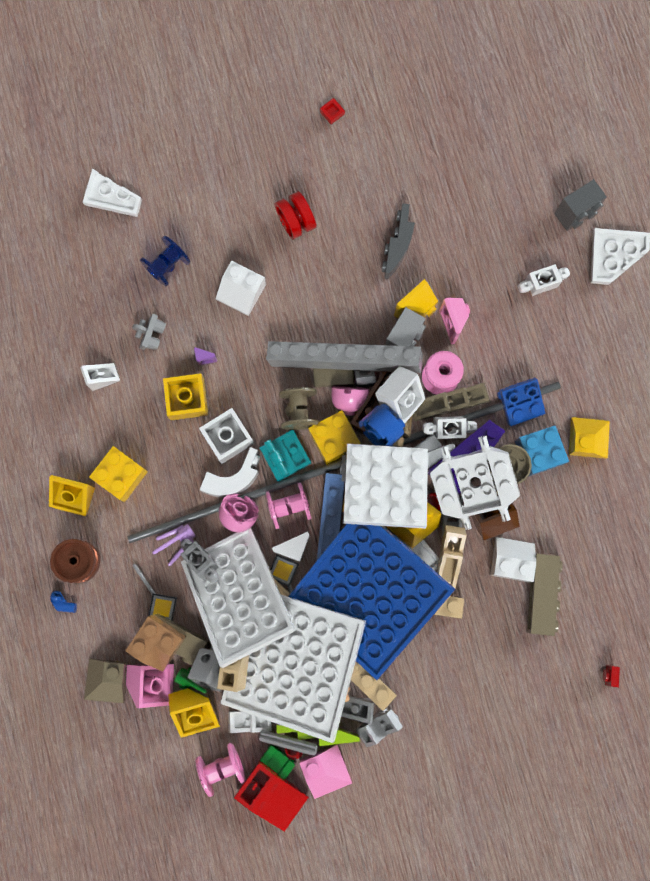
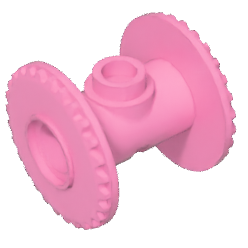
(446, 363)
(288, 505)
(219, 770)

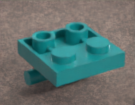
(285, 455)

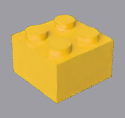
(185, 396)
(333, 436)
(118, 474)

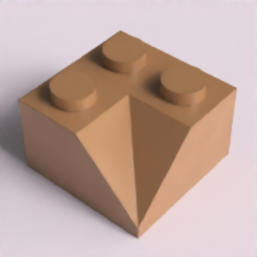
(155, 643)

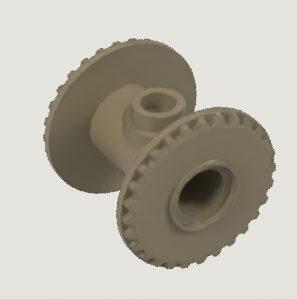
(298, 408)

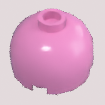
(349, 398)
(238, 513)

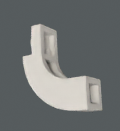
(236, 484)

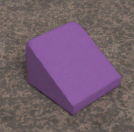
(204, 357)

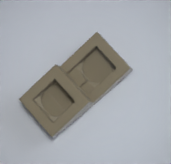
(332, 377)

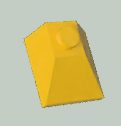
(419, 300)
(589, 437)
(191, 712)

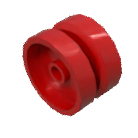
(295, 215)

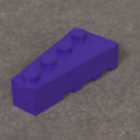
(472, 444)

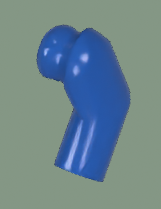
(60, 603)

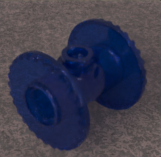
(165, 261)

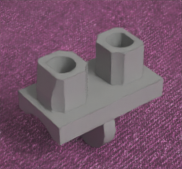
(153, 325)

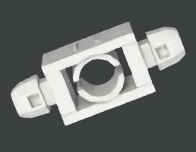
(531, 282)
(439, 422)

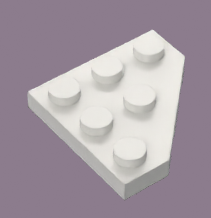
(615, 252)

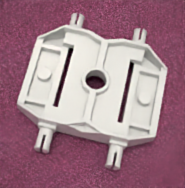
(479, 498)

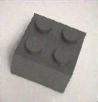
(580, 205)

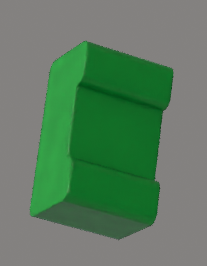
(277, 761)

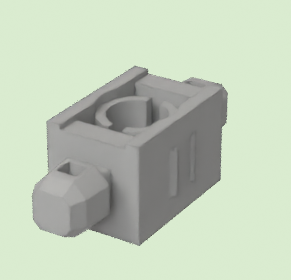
(190, 554)

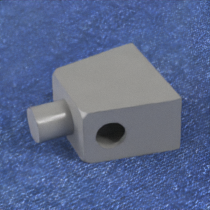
(205, 669)

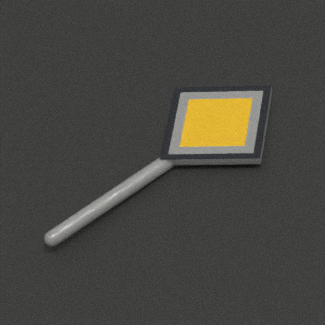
(284, 571)
(160, 603)

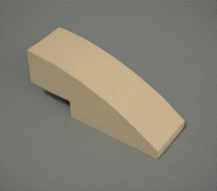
(451, 554)

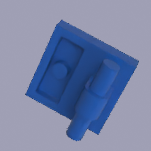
(522, 401)

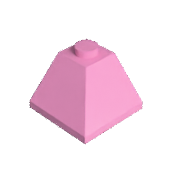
(454, 316)
(149, 685)
(325, 771)

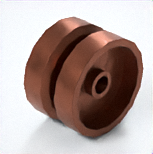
(63, 561)

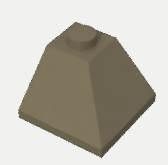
(106, 681)

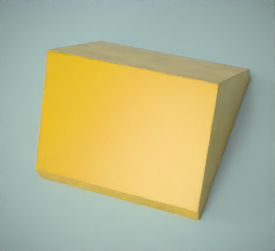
(70, 495)

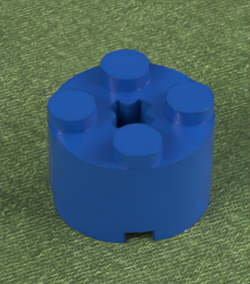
(382, 426)

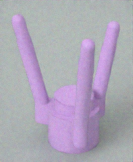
(182, 533)

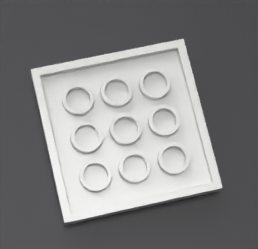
(386, 486)

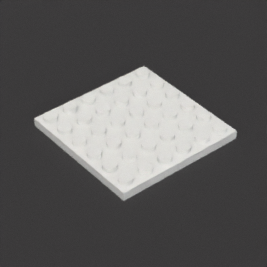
(305, 674)

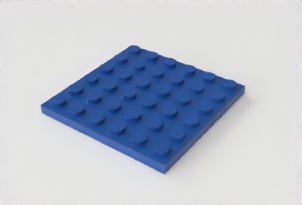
(378, 581)

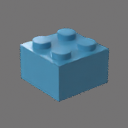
(544, 449)

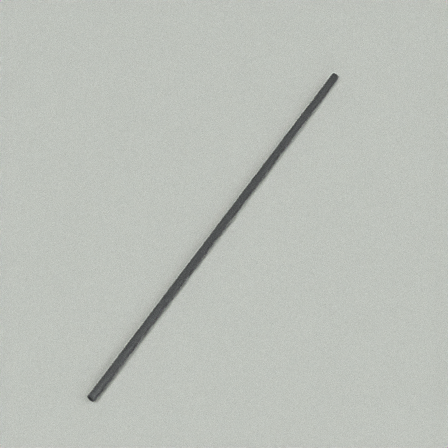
(309, 474)

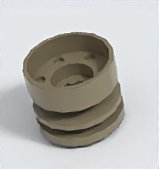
(520, 461)

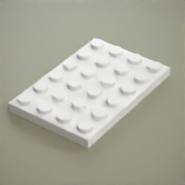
(244, 605)

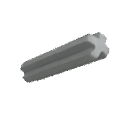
(288, 742)

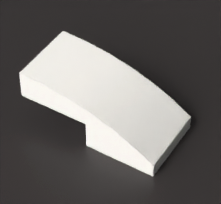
(243, 722)

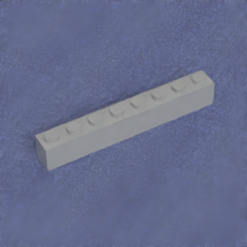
(344, 356)

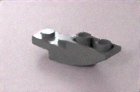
(399, 244)

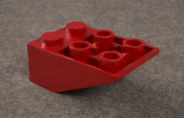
(271, 796)

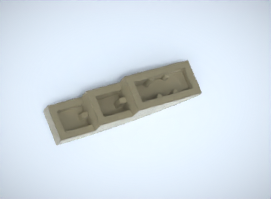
(452, 401)

